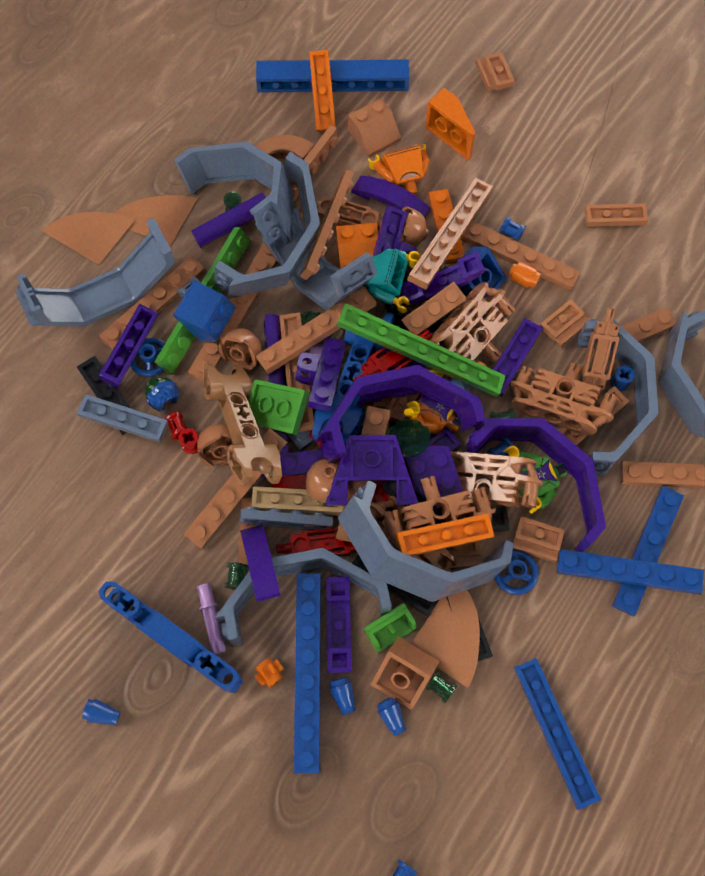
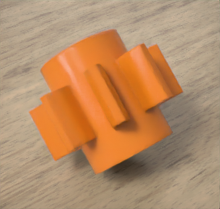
(269, 672)

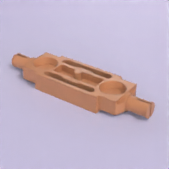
(350, 213)
(604, 333)

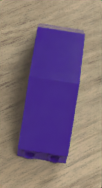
(414, 377)
(561, 451)

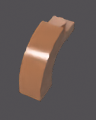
(281, 145)

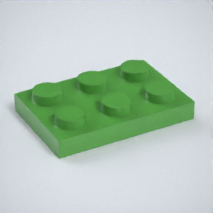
(278, 406)

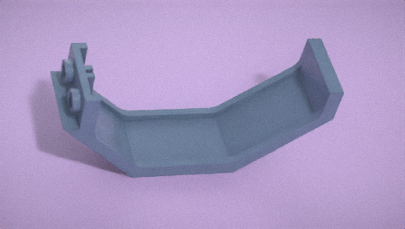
(243, 162)
(329, 283)
(240, 284)
(102, 294)
(637, 357)
(675, 380)
(295, 563)
(404, 570)

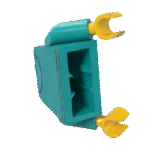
(390, 274)

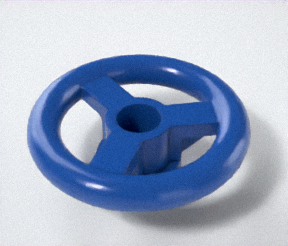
(148, 348)
(515, 563)

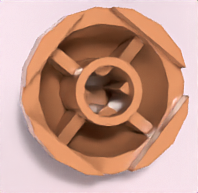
(414, 227)
(240, 348)
(214, 444)
(320, 479)

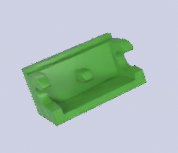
(388, 627)

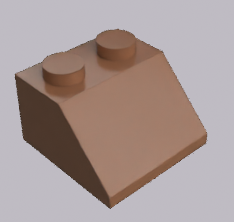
(373, 127)
(404, 672)

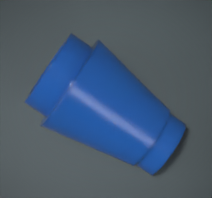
(343, 694)
(100, 713)
(391, 714)

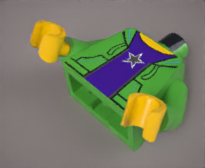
(546, 473)

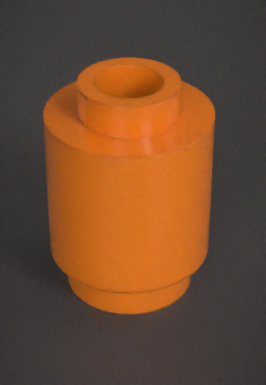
(524, 275)

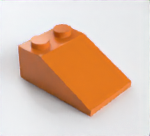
(450, 123)
(355, 241)

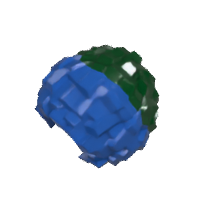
(160, 392)

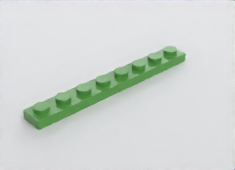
(181, 337)
(420, 350)

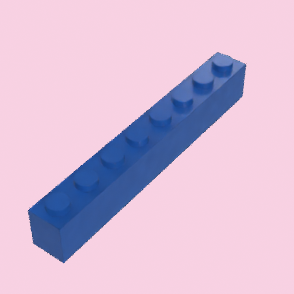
(345, 75)
(307, 674)

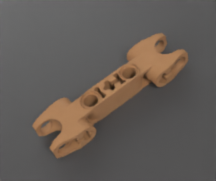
(248, 449)

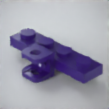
(391, 232)
(322, 373)
(296, 462)

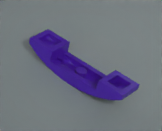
(389, 194)
(467, 270)
(260, 563)
(338, 625)

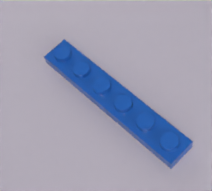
(650, 546)
(631, 571)
(557, 734)

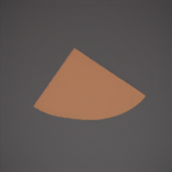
(167, 211)
(90, 232)
(452, 637)

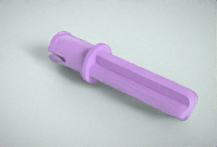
(209, 610)

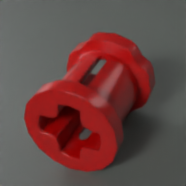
(175, 424)
(188, 435)

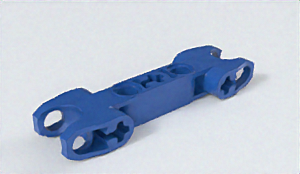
(353, 416)
(170, 636)

